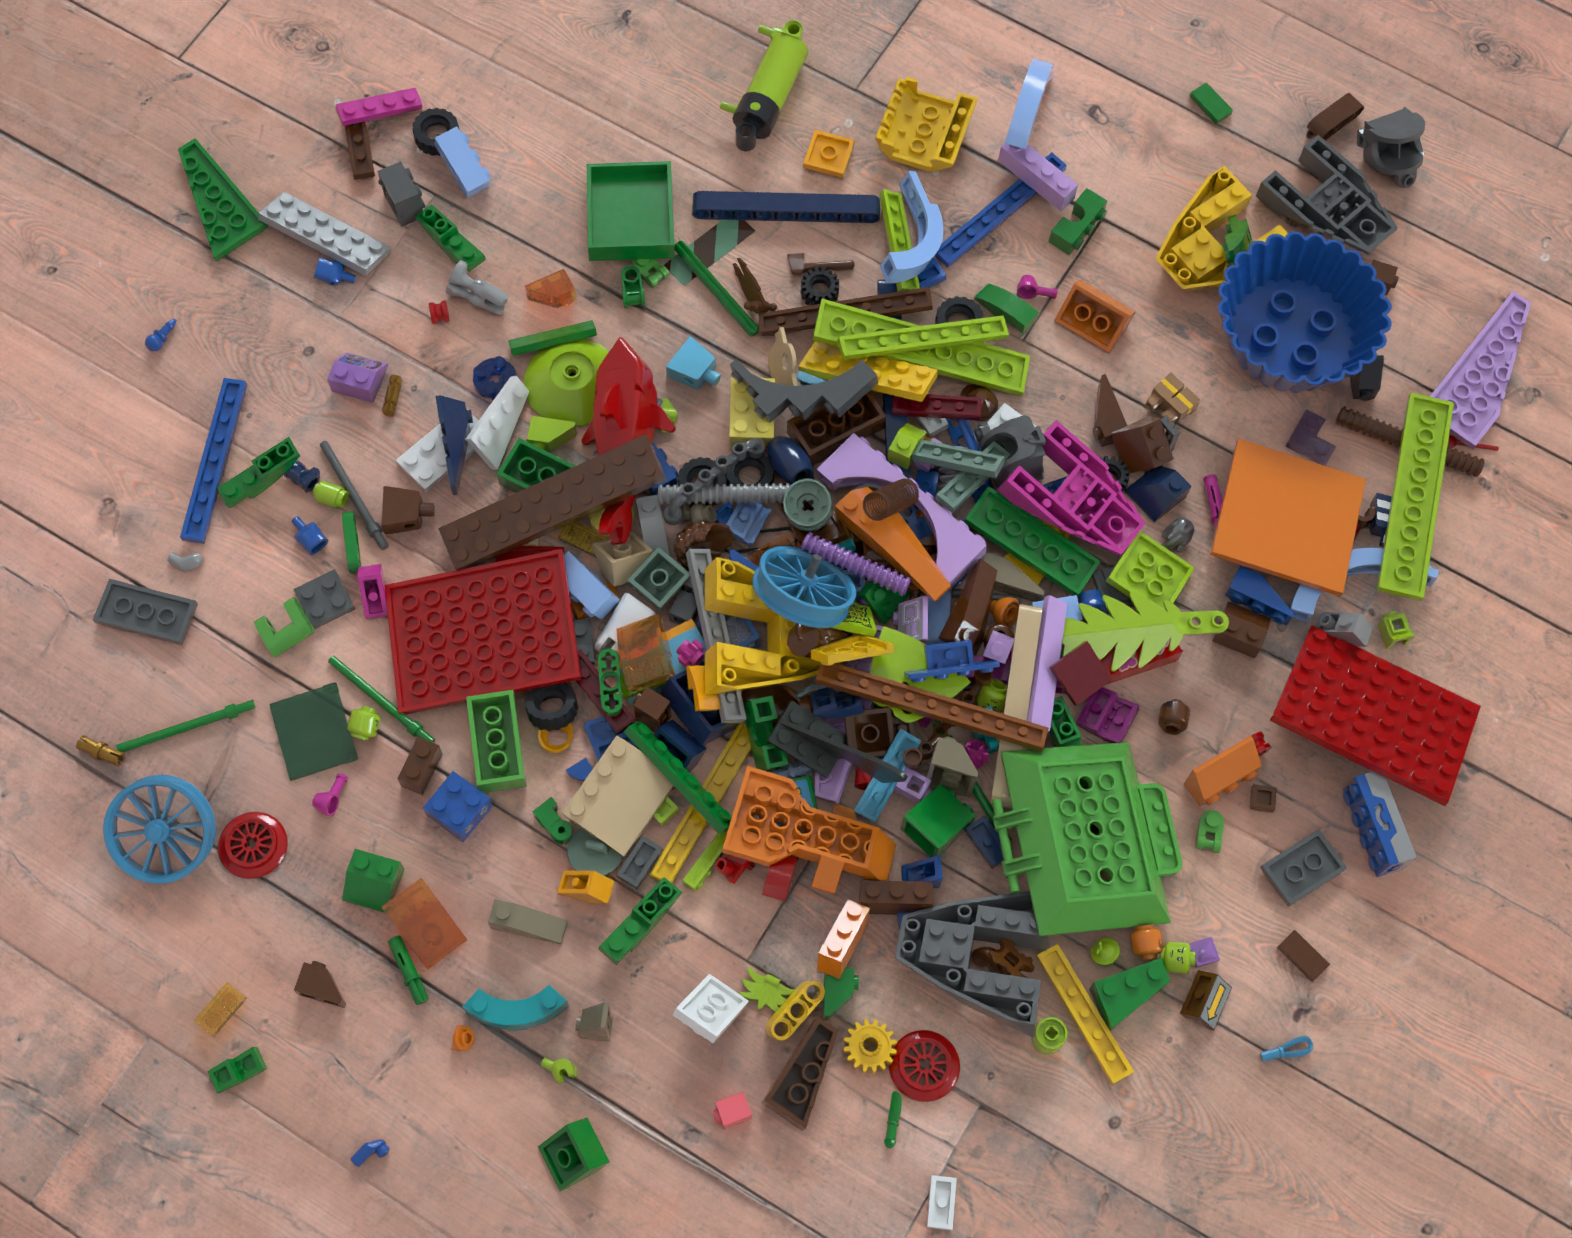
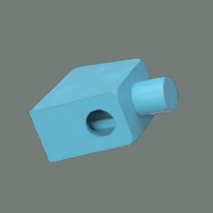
(693, 365)

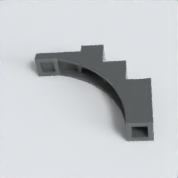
(803, 400)

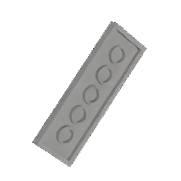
(324, 233)

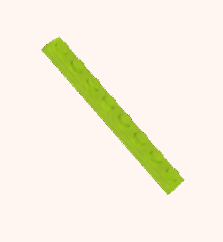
(922, 337)

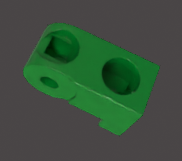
(557, 828)

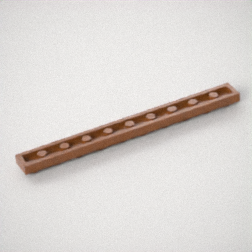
(933, 705)

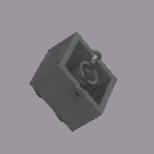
(401, 192)

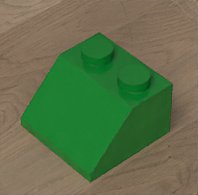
(371, 880)
(573, 1153)

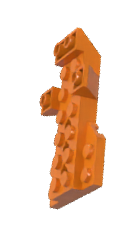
(829, 838)

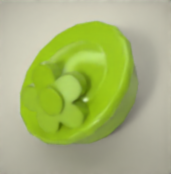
(1105, 951)

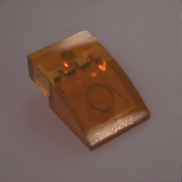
(644, 653)
(424, 923)

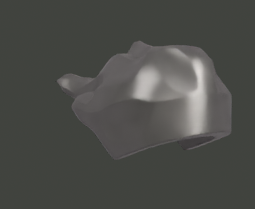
(1178, 534)

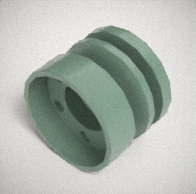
(808, 492)

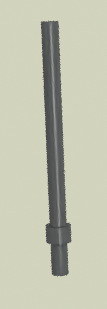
(373, 527)

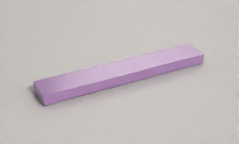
(1047, 654)

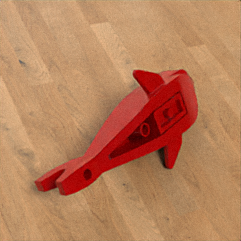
(623, 411)

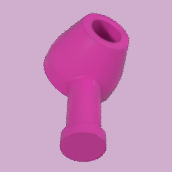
(1028, 288)
(328, 801)

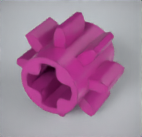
(690, 653)
(977, 753)

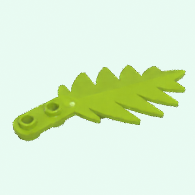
(1129, 629)

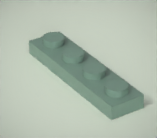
(958, 458)
(966, 483)

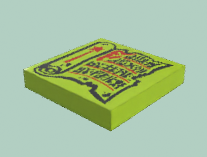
(858, 621)

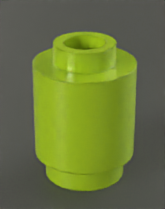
(330, 494)

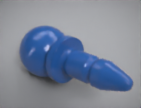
(155, 341)

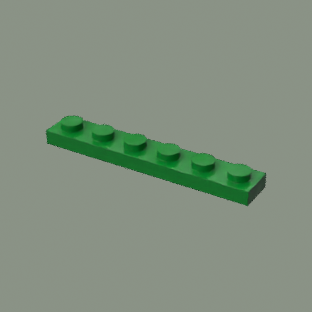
(681, 779)

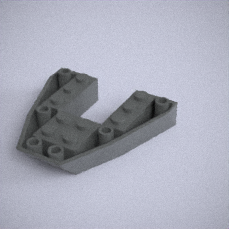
(940, 947)

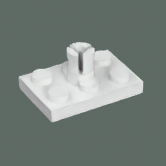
(710, 1008)

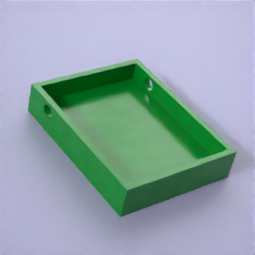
(630, 211)

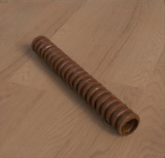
(1394, 434)

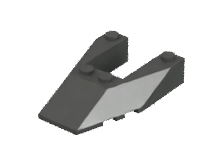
(1339, 207)

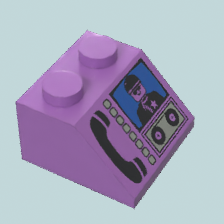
(356, 376)

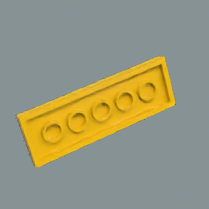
(894, 376)

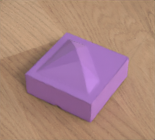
(1205, 952)

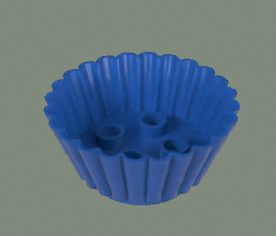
(1303, 311)

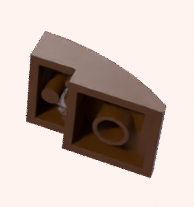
(875, 730)

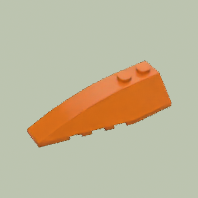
(893, 542)

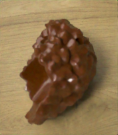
(702, 536)

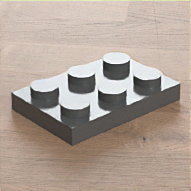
(1303, 868)

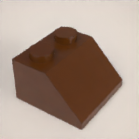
(1142, 444)
(1245, 630)

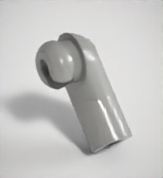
(186, 563)

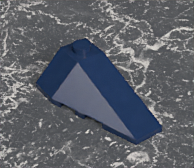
(455, 428)

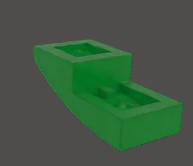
(237, 1070)

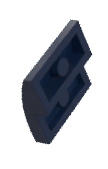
(835, 705)

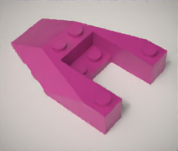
(1086, 501)

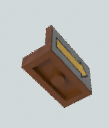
(1206, 999)

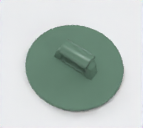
(590, 854)

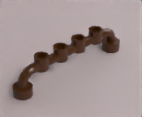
(913, 757)

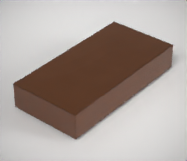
(1303, 956)

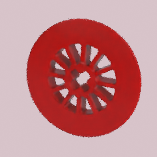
(257, 868)
(913, 1089)

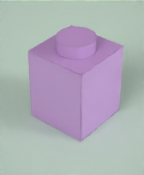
(998, 647)

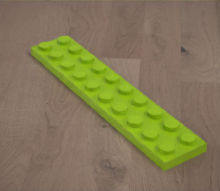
(971, 362)
(1415, 497)

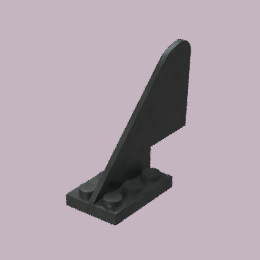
(822, 745)

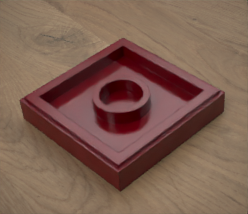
(1080, 673)

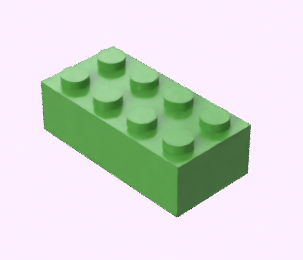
(496, 741)

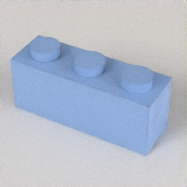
(462, 162)
(588, 588)

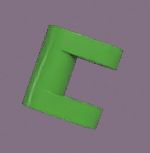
(288, 636)

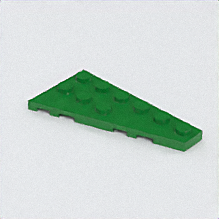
(222, 207)

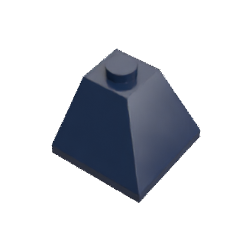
(1158, 491)

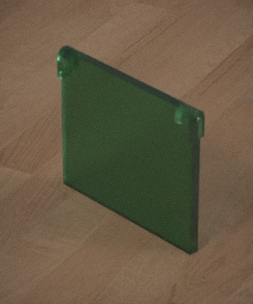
(313, 731)

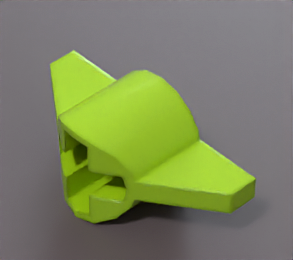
(671, 412)

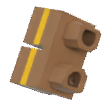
(1172, 399)

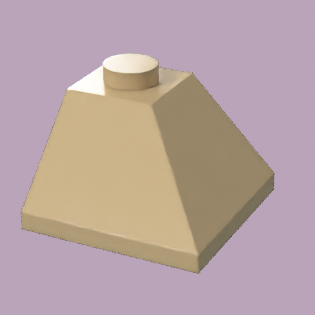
(621, 560)

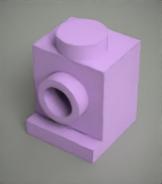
(914, 780)

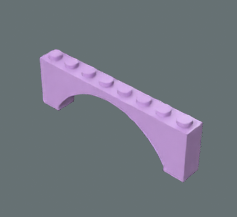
(859, 464)

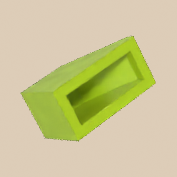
(550, 433)
(904, 445)

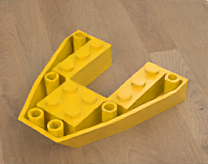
(1189, 249)
(741, 668)

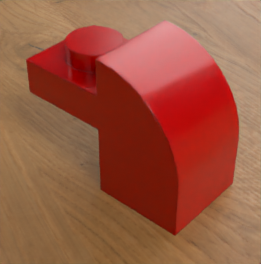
(780, 878)

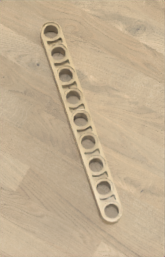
(1018, 687)

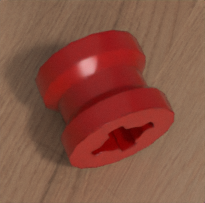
(439, 312)
(1261, 746)

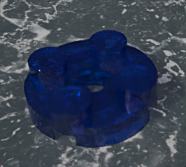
(488, 368)

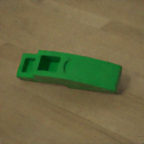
(448, 238)
(1237, 239)
(261, 475)
(1064, 730)
(640, 921)

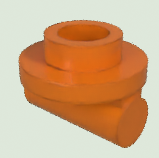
(462, 1038)

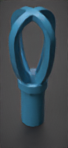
(1280, 1052)

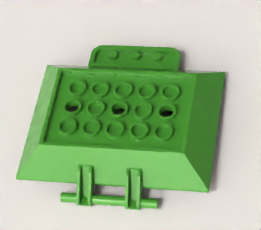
(1063, 855)

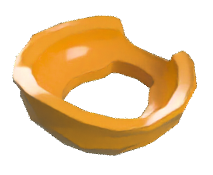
(543, 739)

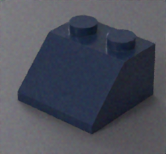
(680, 744)

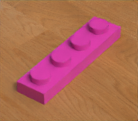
(378, 106)

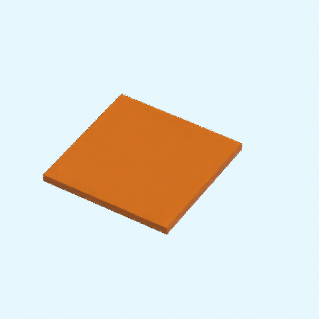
(1288, 517)

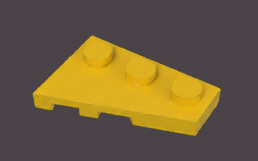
(851, 648)

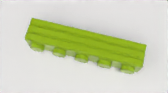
(705, 863)

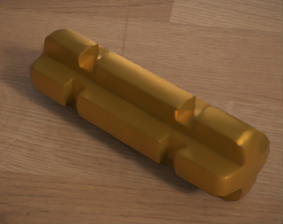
(392, 395)

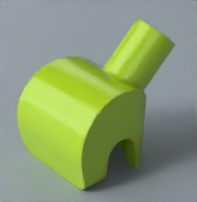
(559, 1067)

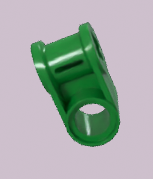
(632, 289)

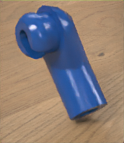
(369, 1148)

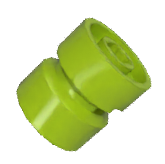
(1049, 1035)

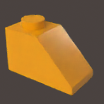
(586, 886)

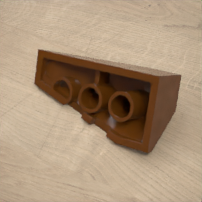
(972, 608)

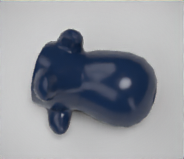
(300, 475)

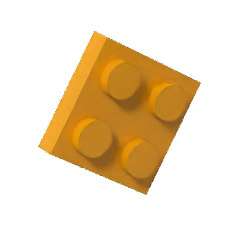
(828, 153)

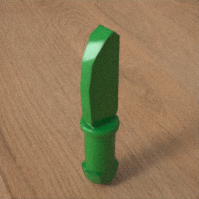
(894, 1115)

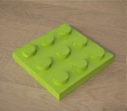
(1150, 571)

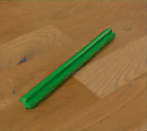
(716, 288)

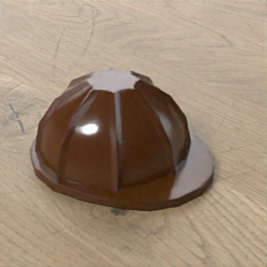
(990, 402)

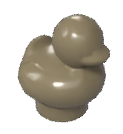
(698, 513)

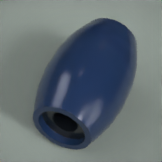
(789, 459)

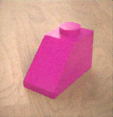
(372, 590)

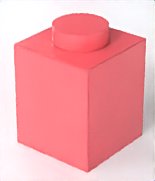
(732, 1111)

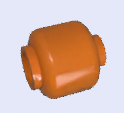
(1146, 942)

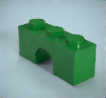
(1069, 234)
(759, 723)

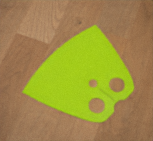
(910, 656)

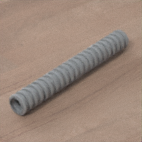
(727, 493)

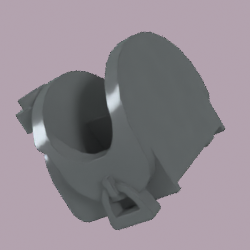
(1394, 145)
(1018, 439)

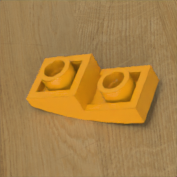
(696, 682)

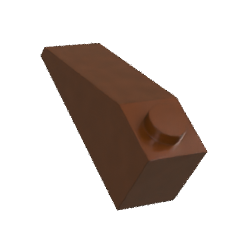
(1107, 414)

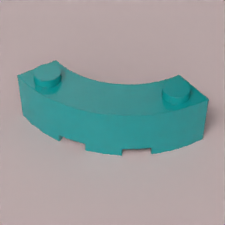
(516, 1014)

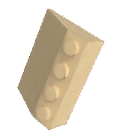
(619, 797)

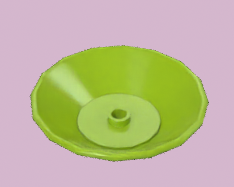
(556, 393)

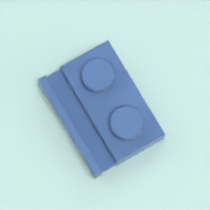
(747, 521)

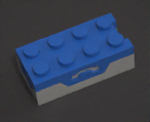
(1379, 824)

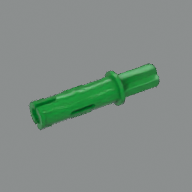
(408, 970)

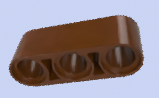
(1335, 116)

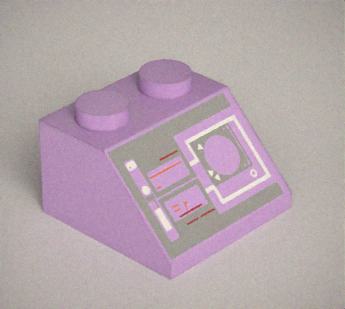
(913, 618)

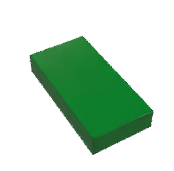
(1211, 103)

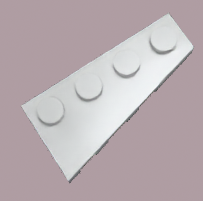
(498, 422)

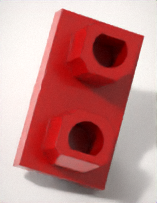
(733, 867)

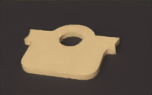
(777, 357)

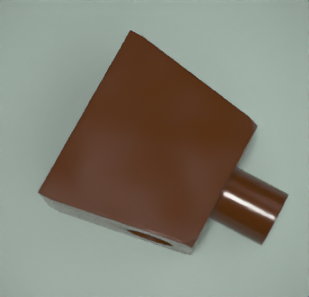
(403, 510)

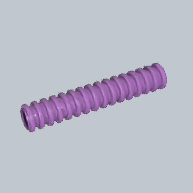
(857, 564)

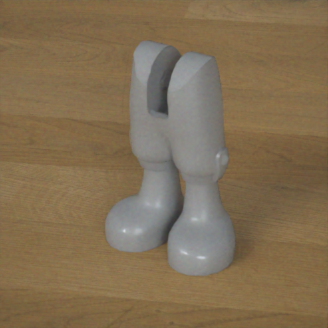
(480, 293)

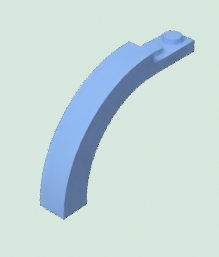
(1028, 102)
(910, 263)
(1361, 561)

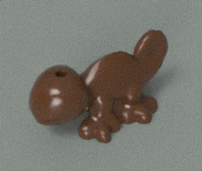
(1004, 960)

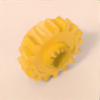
(866, 1059)

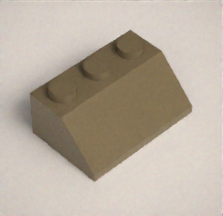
(952, 767)

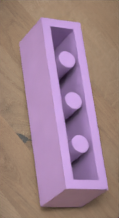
(1039, 174)

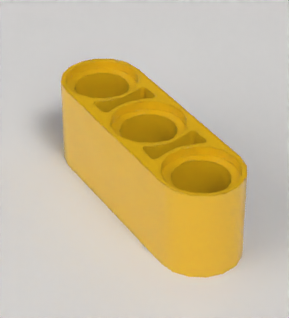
(805, 1005)

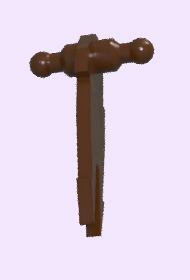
(752, 290)

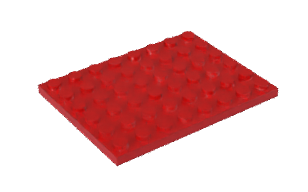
(482, 631)
(1377, 715)

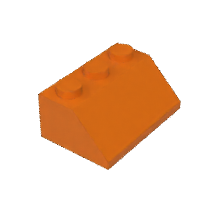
(1094, 315)
(1224, 772)

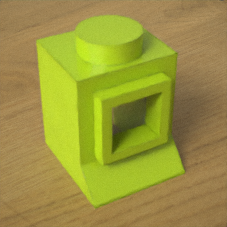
(1395, 628)

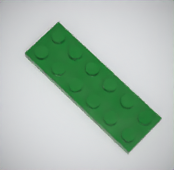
(1032, 541)

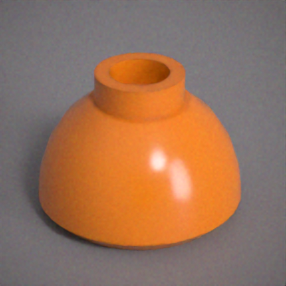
(1005, 610)

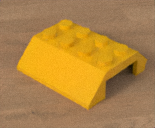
(924, 127)

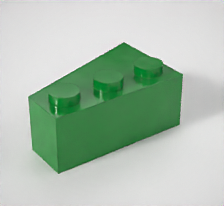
(1127, 991)

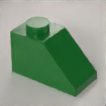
(838, 991)

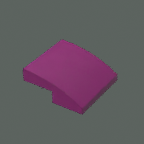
(1107, 716)

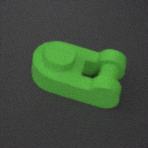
(646, 266)
(1210, 823)

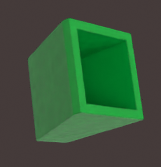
(937, 821)

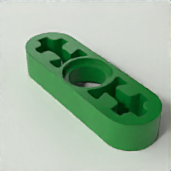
(351, 541)
(615, 665)

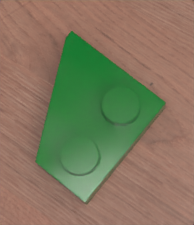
(882, 601)

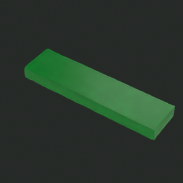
(552, 337)

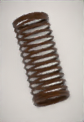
(891, 499)

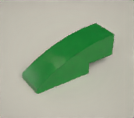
(1014, 309)

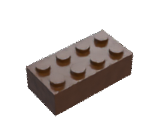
(825, 432)

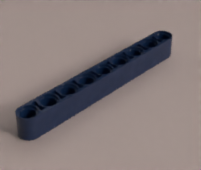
(786, 207)

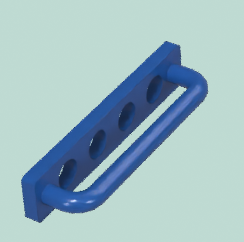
(965, 431)

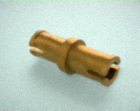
(100, 750)

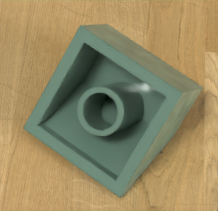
(658, 578)

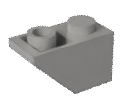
(1346, 626)

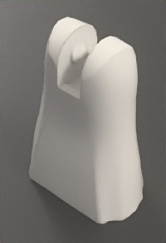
(626, 612)

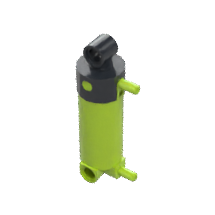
(770, 86)

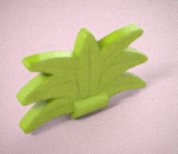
(765, 990)

